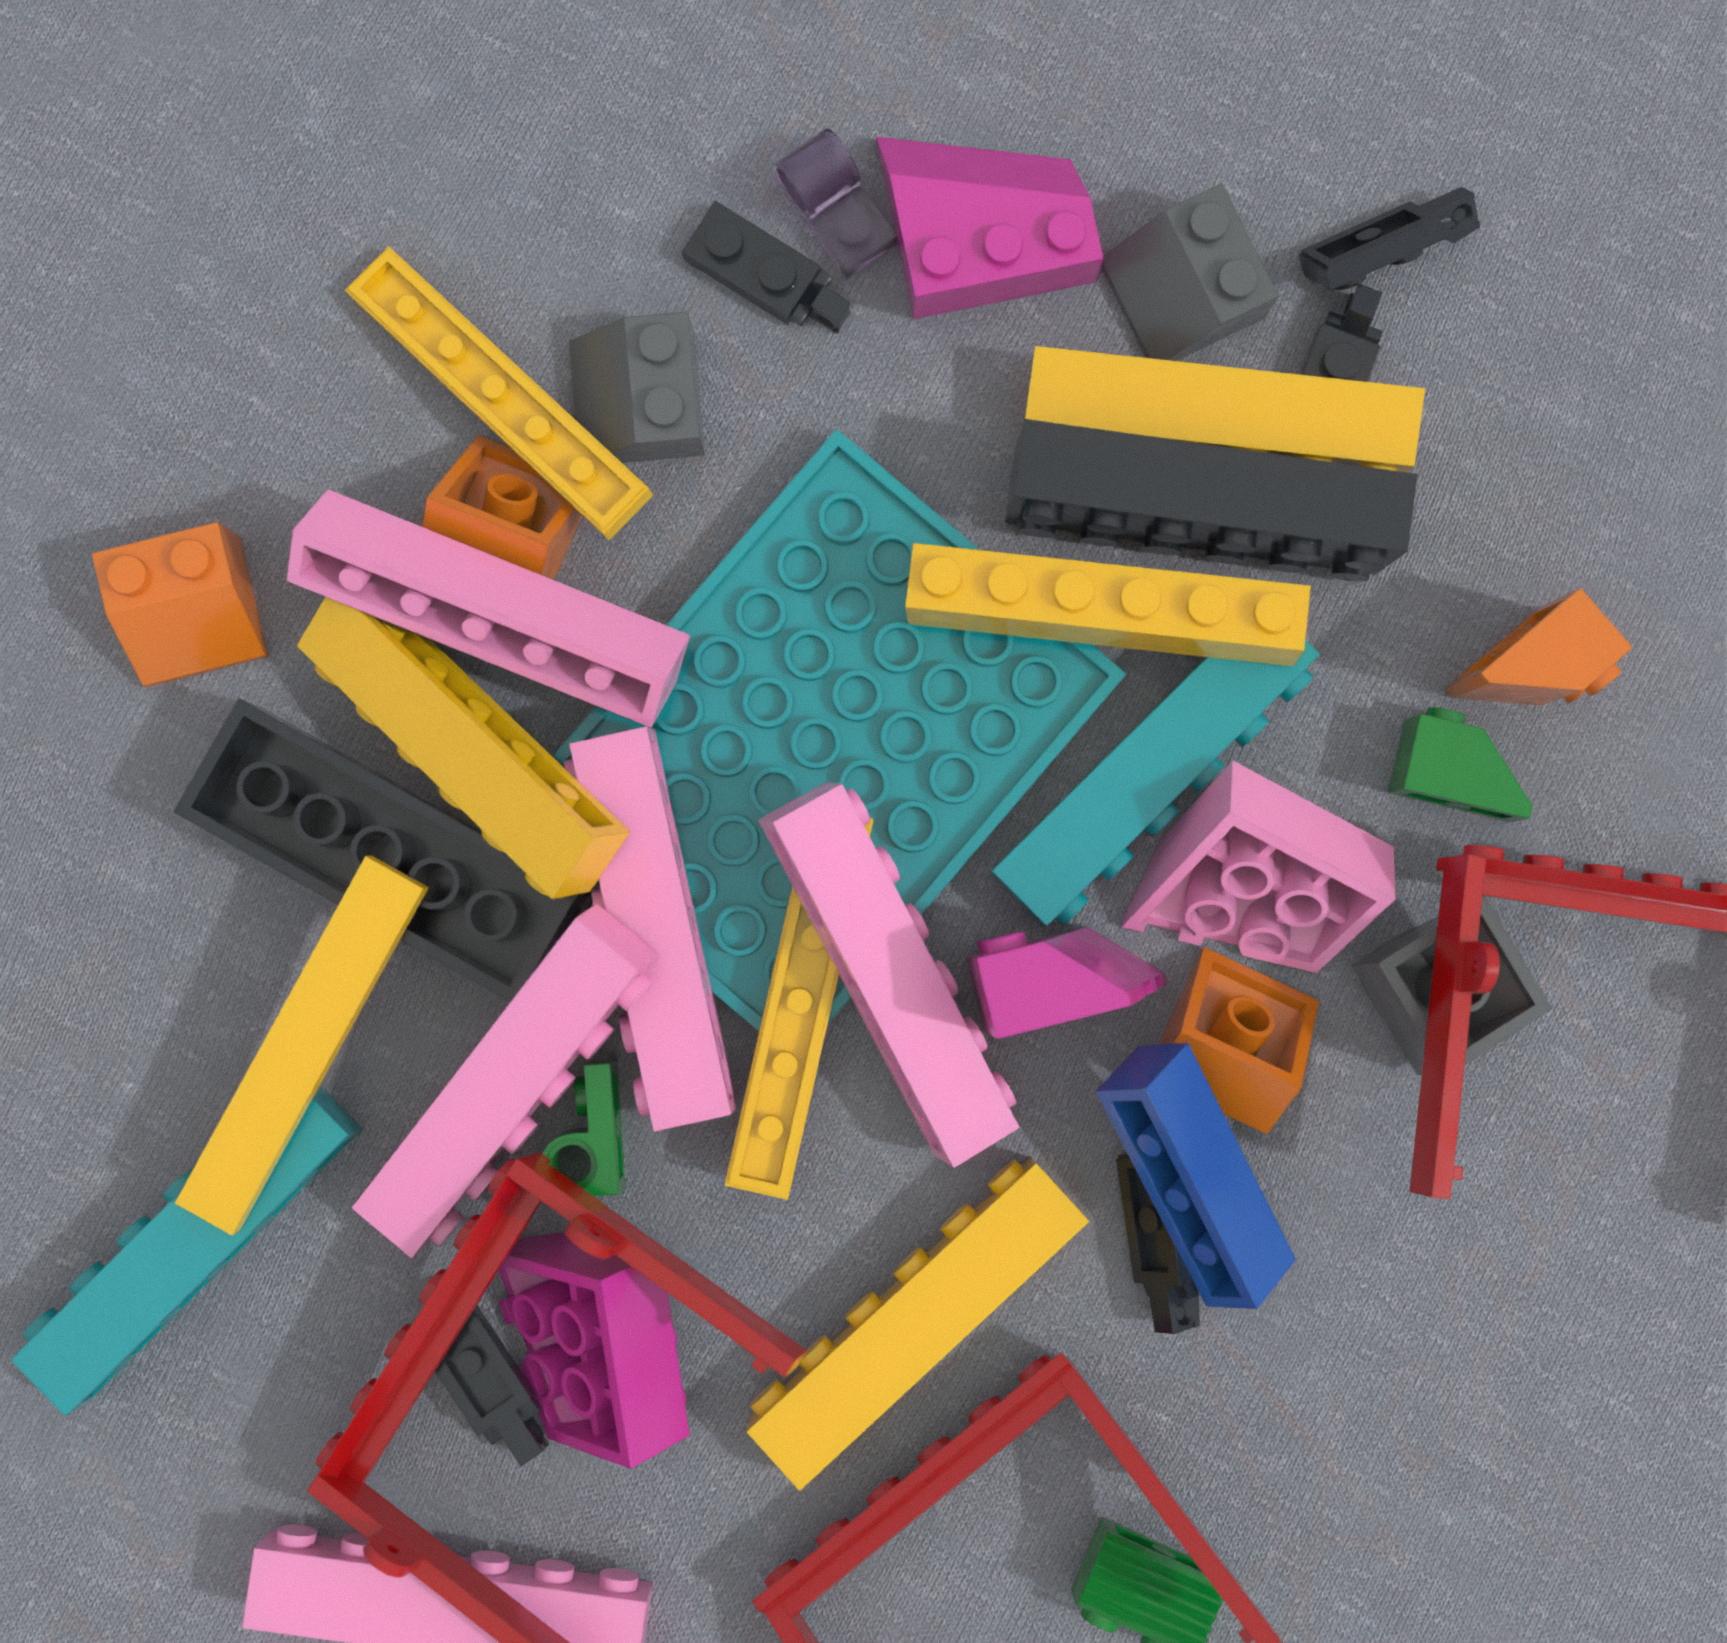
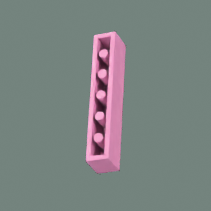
(486, 607)
(649, 893)
(890, 972)
(506, 1079)
(333, 1593)

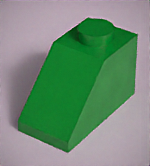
(1455, 768)

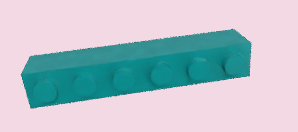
(1140, 780)
(162, 1270)

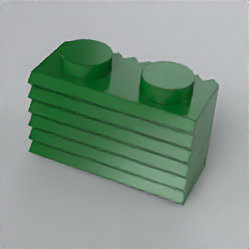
(1144, 1588)

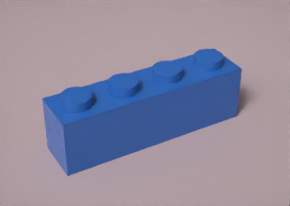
(1196, 1175)

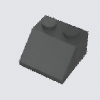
(1189, 277)
(640, 387)
(1400, 986)

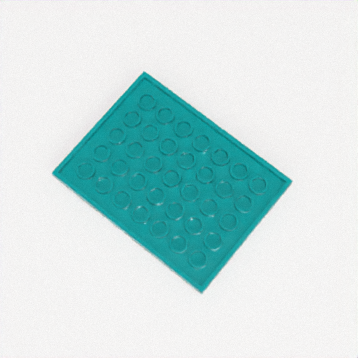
(817, 678)

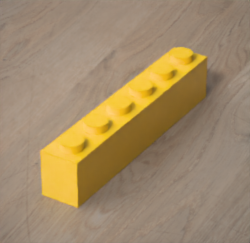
(1229, 407)
(1107, 604)
(467, 748)
(914, 1322)

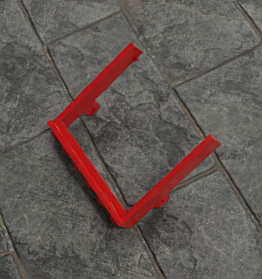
(1472, 967)
(519, 1187)
(949, 1463)

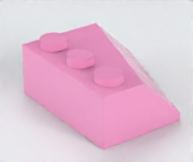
(1264, 874)

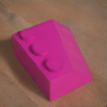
(986, 224)
(1055, 979)
(596, 1350)

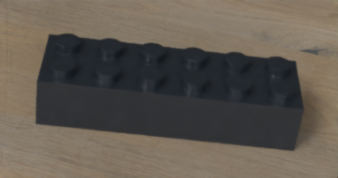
(1209, 500)
(323, 812)

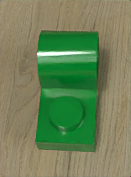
(599, 1099)

